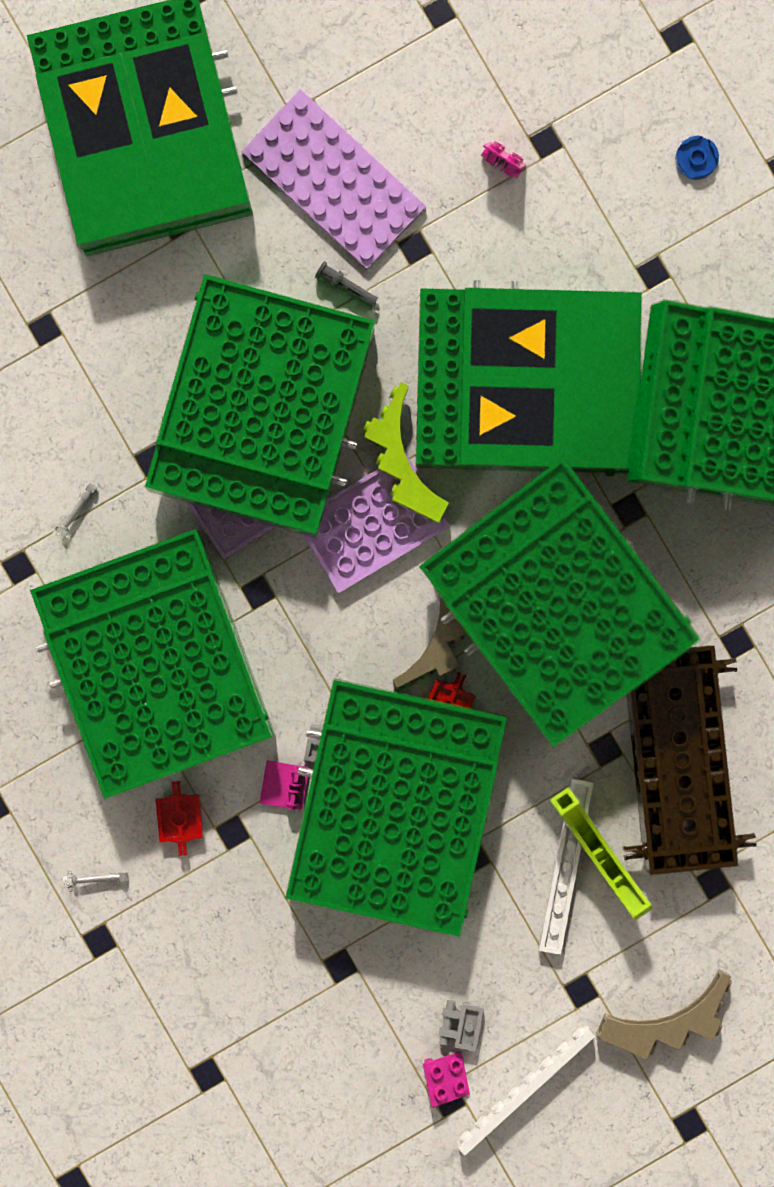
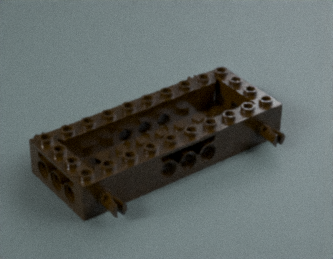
(701, 757)

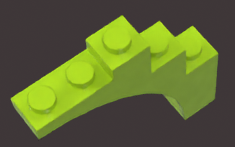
(386, 434)
(601, 854)

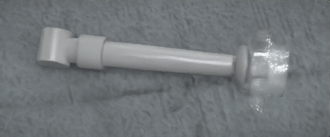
(62, 530)
(70, 880)

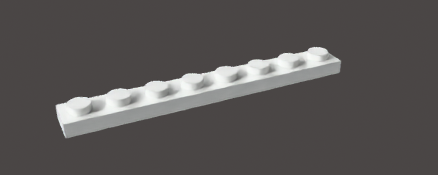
(563, 877)
(518, 1095)

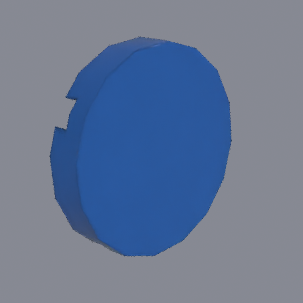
(697, 157)

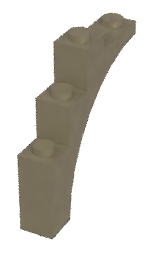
(438, 653)
(672, 1030)

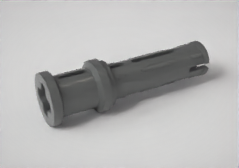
(337, 280)

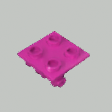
(495, 150)
(283, 786)
(446, 1078)

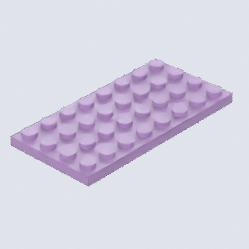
(333, 179)

